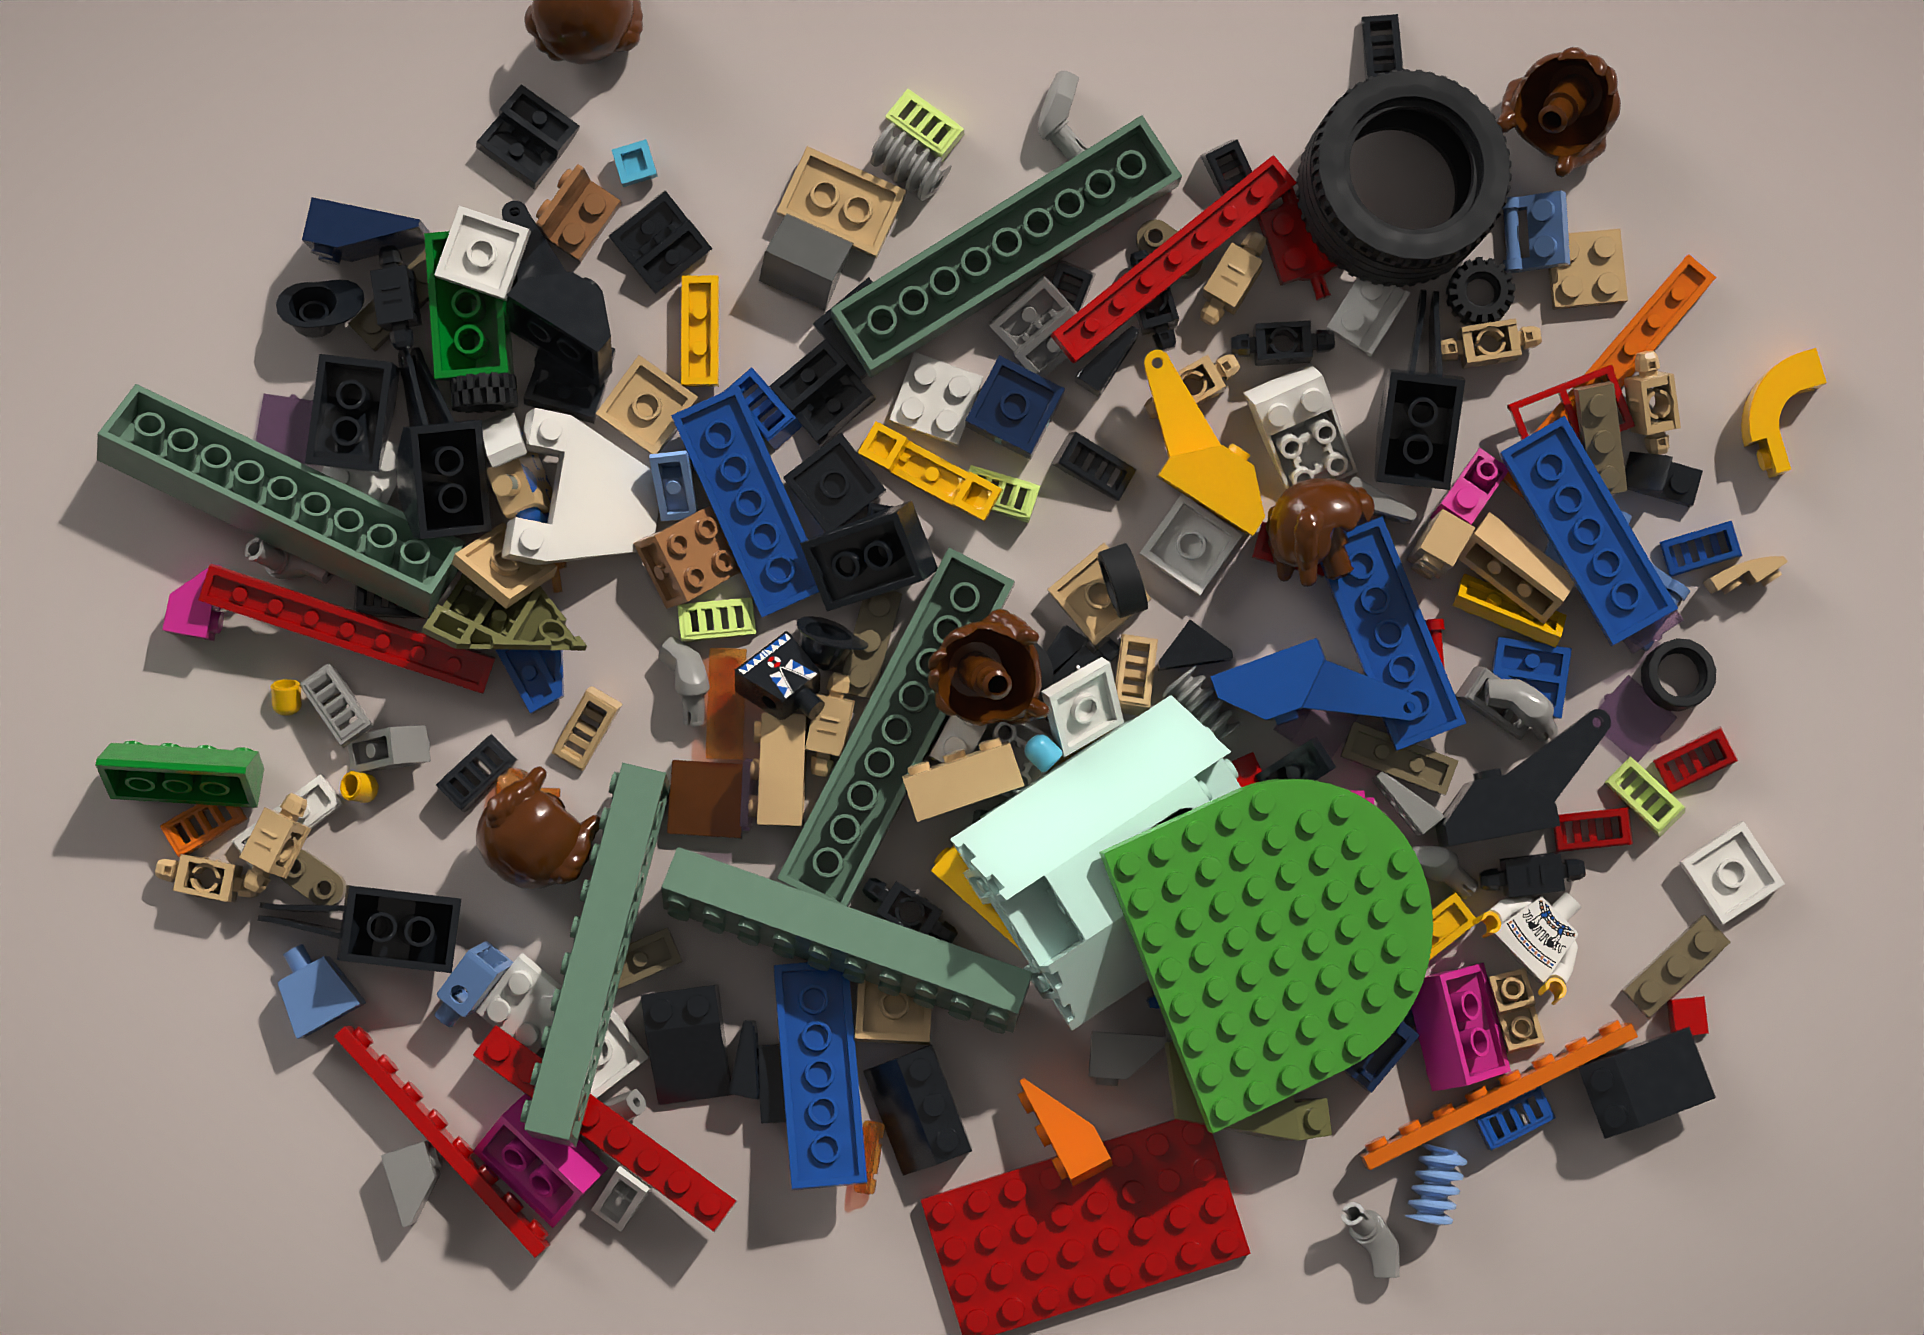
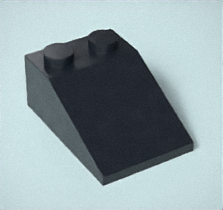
(351, 412)
(870, 556)
(687, 1044)
(1646, 1082)

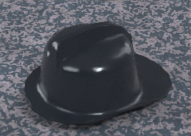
(319, 306)
(827, 641)

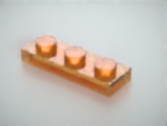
(725, 706)

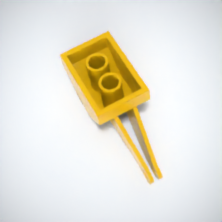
(1197, 462)

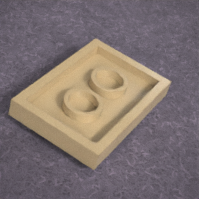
(842, 200)

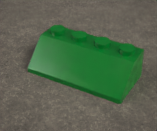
(466, 326)
(181, 774)

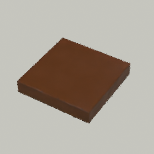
(705, 799)

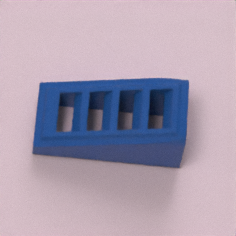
(781, 422)
(1731, 540)
(1488, 1135)

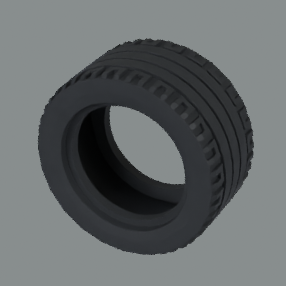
(1448, 120)

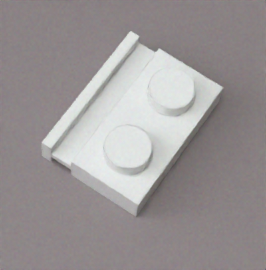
(1367, 314)

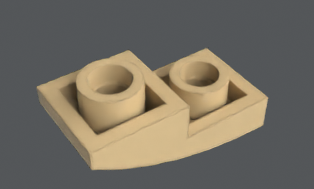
(1753, 571)
(1516, 1010)

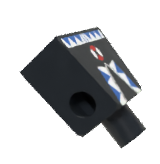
(781, 679)

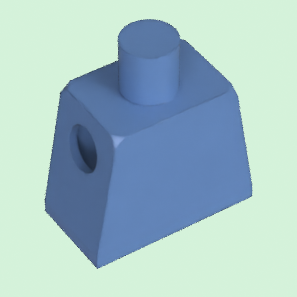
(476, 973)
(316, 992)

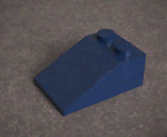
(356, 233)

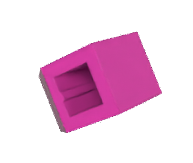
(1473, 487)
(192, 617)

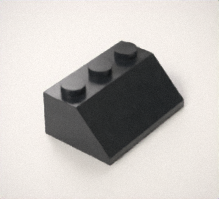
(918, 1110)

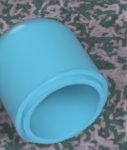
(1042, 752)

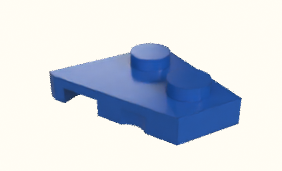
(1535, 664)
(536, 675)

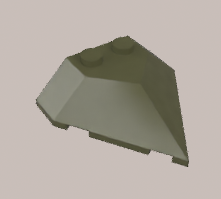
(478, 621)

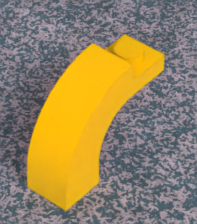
(1766, 400)

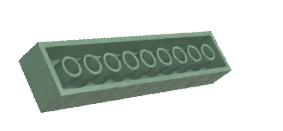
(1006, 246)
(277, 500)
(888, 738)
(845, 941)
(598, 955)

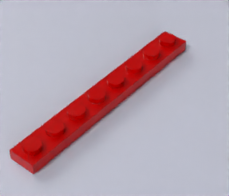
(1173, 259)
(345, 628)
(617, 1137)
(455, 1151)

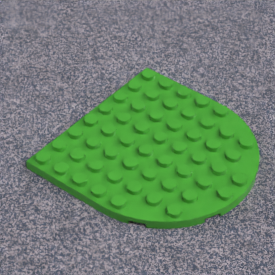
(1275, 937)

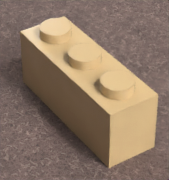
(1440, 545)
(1516, 568)
(780, 770)
(962, 779)

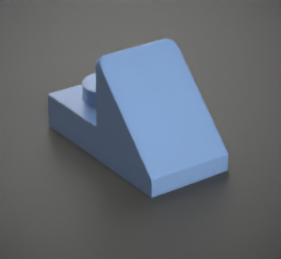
(674, 484)

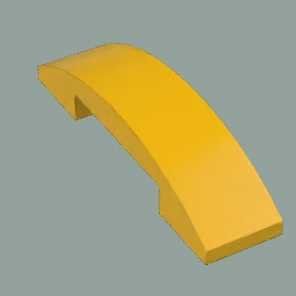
(929, 472)

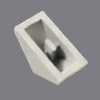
(621, 1198)

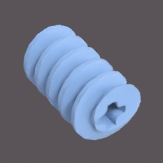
(1436, 1185)

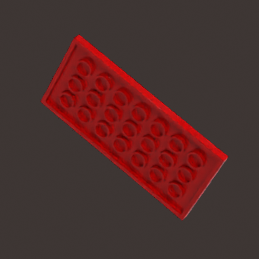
(1040, 1247)

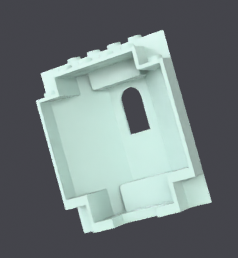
(1043, 844)

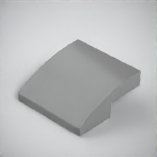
(1029, 323)

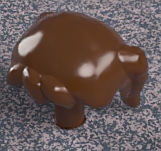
(584, 28)
(1564, 107)
(1312, 527)
(989, 672)
(532, 837)

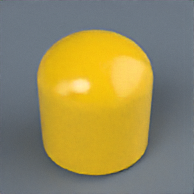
(286, 697)
(359, 787)

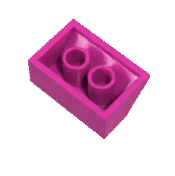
(1459, 1028)
(540, 1171)

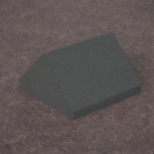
(805, 261)

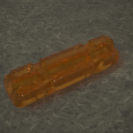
(872, 1131)

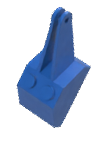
(1304, 679)

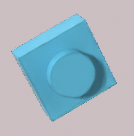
(634, 163)

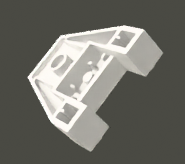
(598, 498)

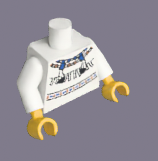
(1537, 937)

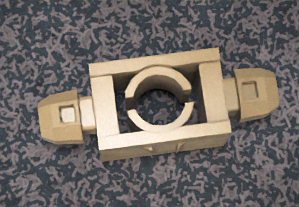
(1232, 278)
(1527, 338)
(1224, 368)
(1665, 411)
(831, 727)
(275, 843)
(183, 874)

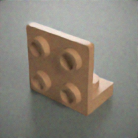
(576, 213)
(688, 557)

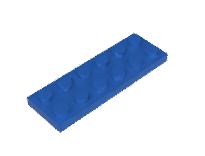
(748, 499)
(1588, 531)
(1393, 635)
(819, 1077)

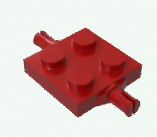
(1291, 247)

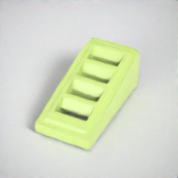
(945, 146)
(1017, 485)
(718, 633)
(1666, 797)

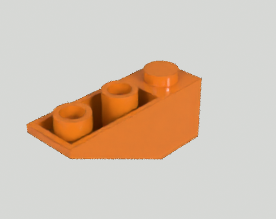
(1072, 1137)

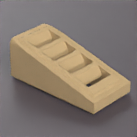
(605, 702)
(1133, 705)

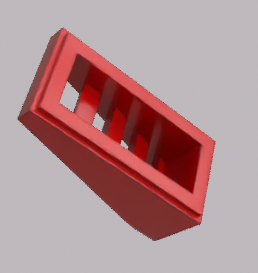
(1725, 747)
(1624, 828)

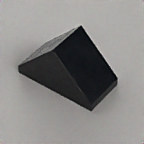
(1193, 648)

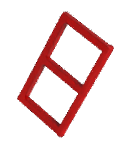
(1563, 395)

